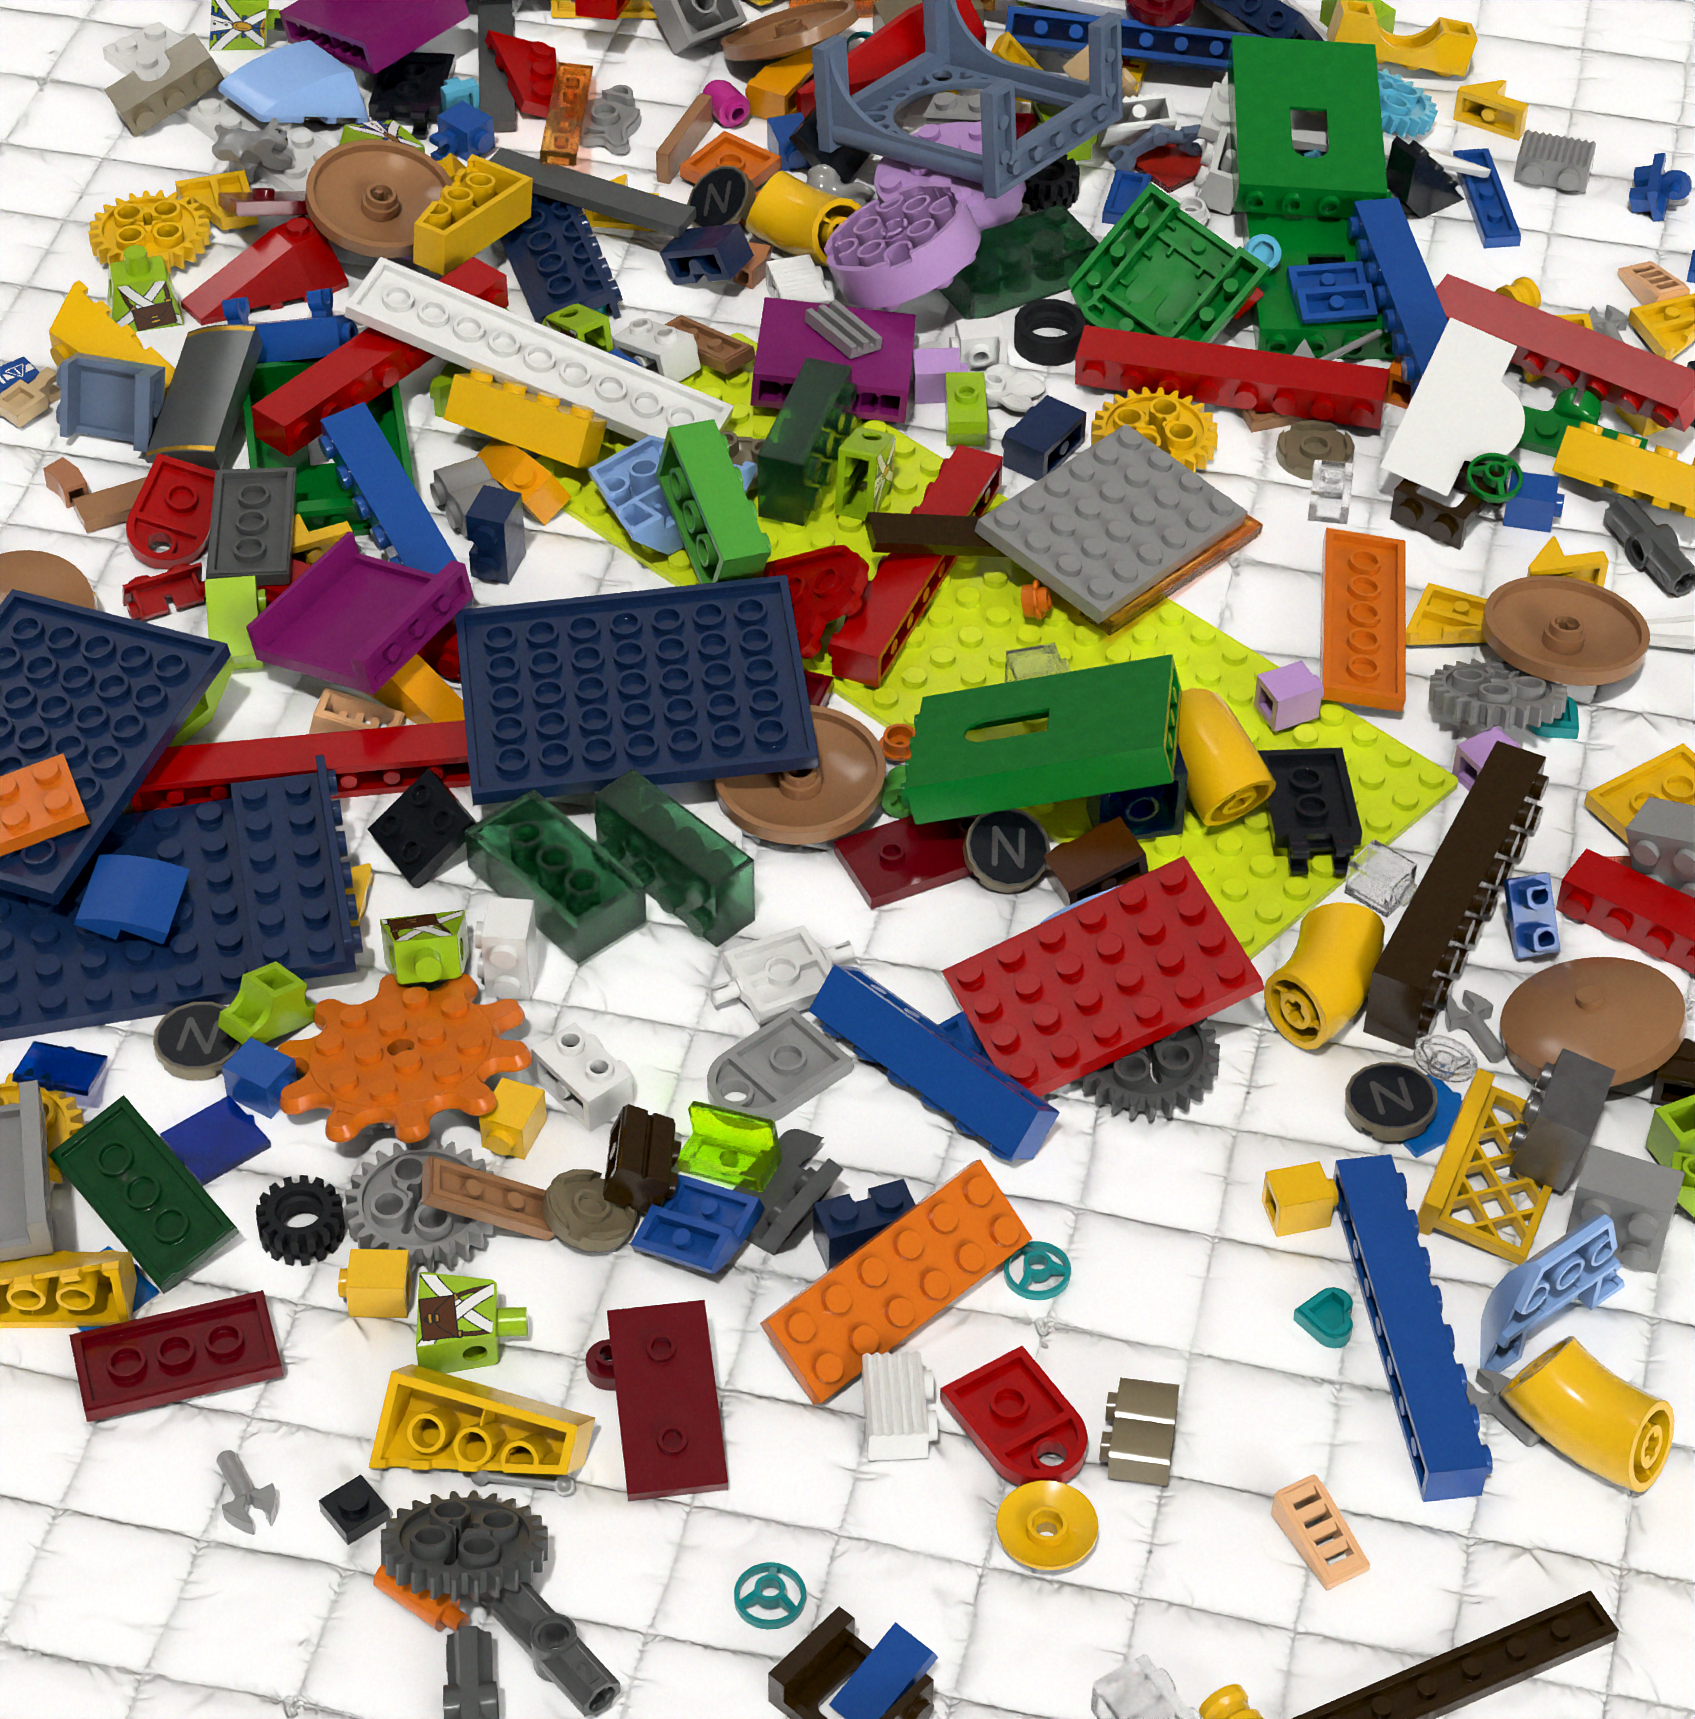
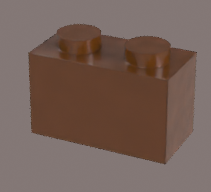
(1095, 862)

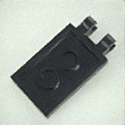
(412, 90)
(1312, 806)

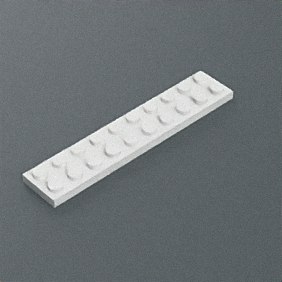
(146, 57)
(526, 352)

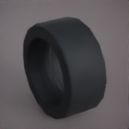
(1048, 314)

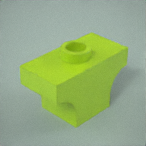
(965, 409)
(267, 1005)

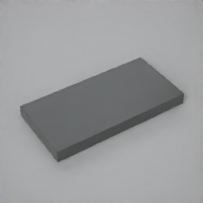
(253, 524)

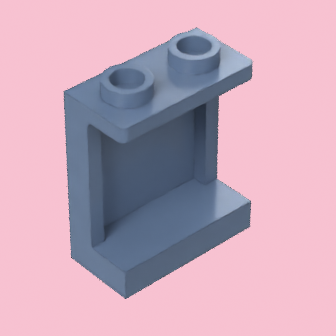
(110, 398)

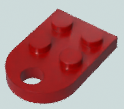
(171, 509)
(1016, 1417)

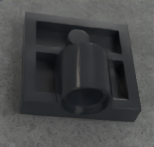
(422, 828)

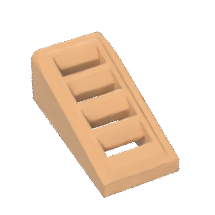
(1651, 282)
(346, 712)
(1310, 1501)

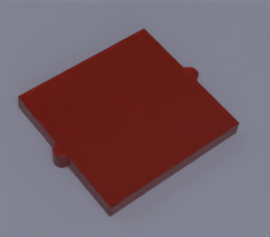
(1169, 167)

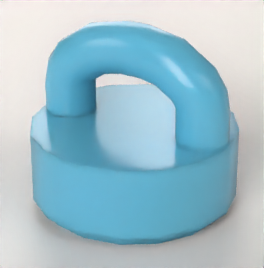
(1265, 249)

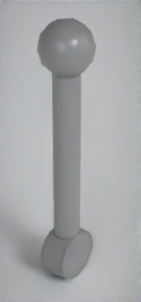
(563, 1485)

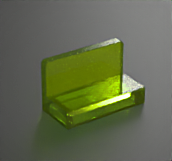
(730, 1147)

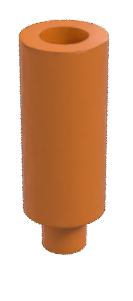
(437, 1613)

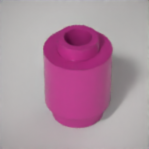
(728, 104)

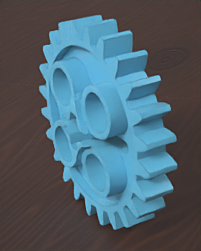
(1404, 106)

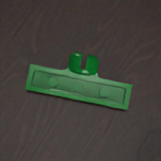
(1546, 429)

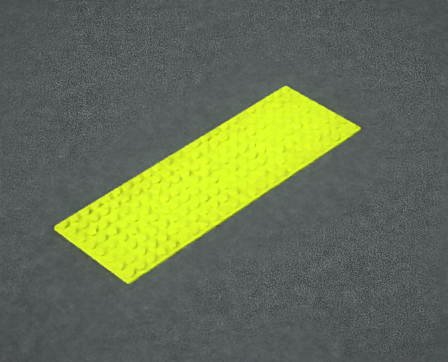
(981, 617)

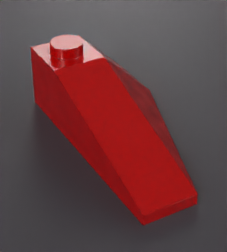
(271, 271)

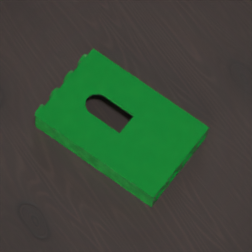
(1309, 75)
(1274, 315)
(319, 493)
(1103, 736)

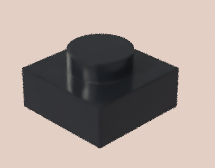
(354, 1509)

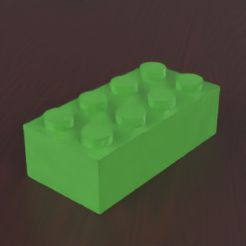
(711, 505)

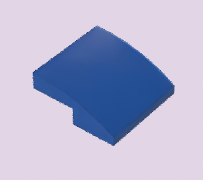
(1331, 292)
(132, 896)
(698, 1225)

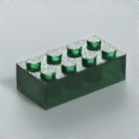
(1021, 263)
(805, 441)
(676, 857)
(576, 886)

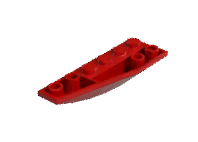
(888, 50)

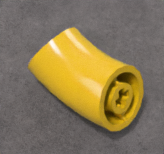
(797, 216)
(1221, 761)
(1326, 973)
(1593, 1415)

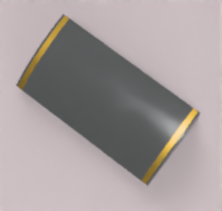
(206, 395)

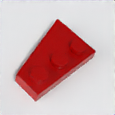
(529, 70)

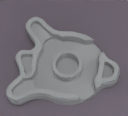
(611, 119)

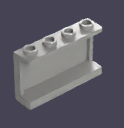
(24, 1177)

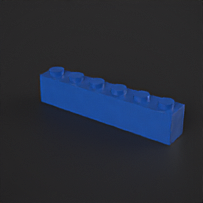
(383, 491)
(933, 1063)

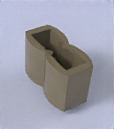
(1141, 1431)

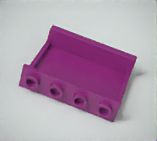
(357, 617)

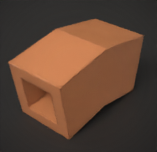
(755, 268)
(65, 481)

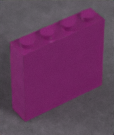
(370, 31)
(879, 375)

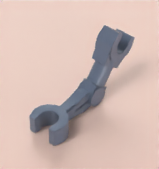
(1158, 135)

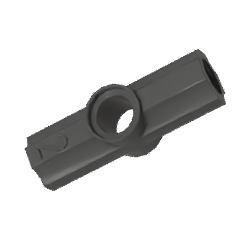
(1651, 546)
(571, 1665)
(470, 1676)

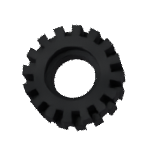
(1053, 185)
(294, 1200)

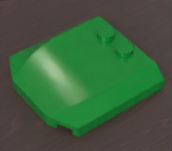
(1164, 274)

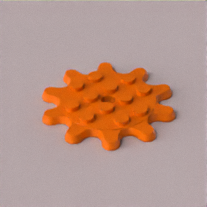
(370, 1075)

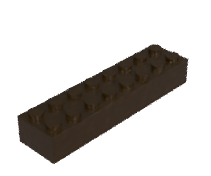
(1455, 896)

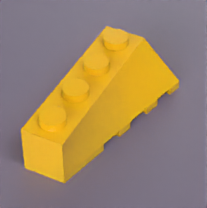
(471, 214)
(88, 329)
(525, 418)
(1627, 468)
(67, 1290)
(472, 1427)

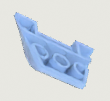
(294, 85)
(635, 495)
(1567, 1269)

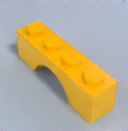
(1440, 48)

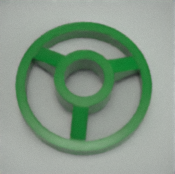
(1500, 464)

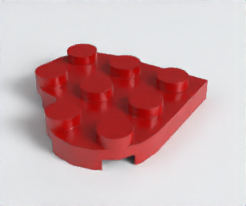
(821, 589)

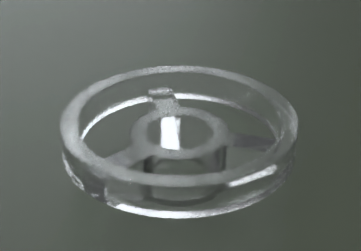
(1442, 1063)

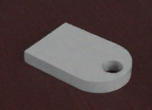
(777, 1068)

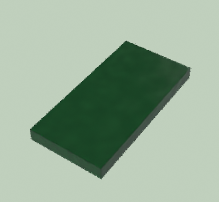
(144, 1194)

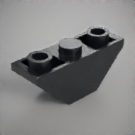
(1419, 179)

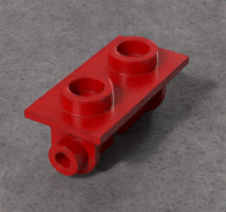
(147, 594)

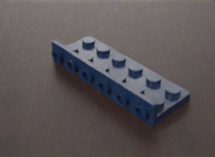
(1270, 18)
(559, 260)
(296, 873)

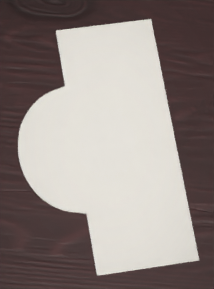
(1457, 410)

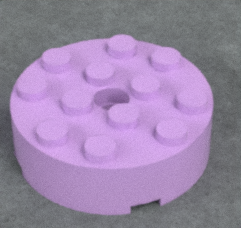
(986, 211)
(903, 246)

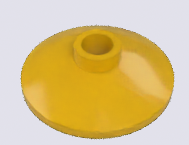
(1052, 1509)

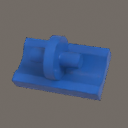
(1656, 187)
(1531, 915)

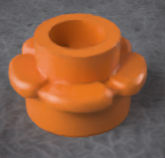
(1036, 600)
(896, 742)

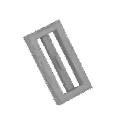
(844, 330)

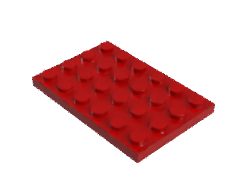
(1103, 979)

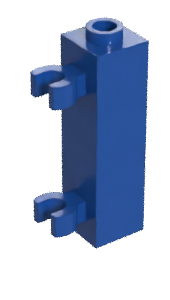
(297, 337)

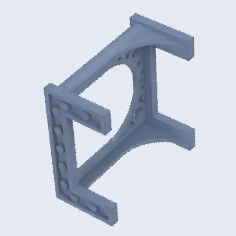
(959, 61)

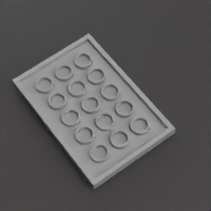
(1111, 522)

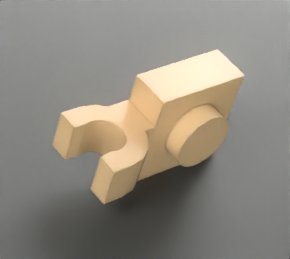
(25, 401)

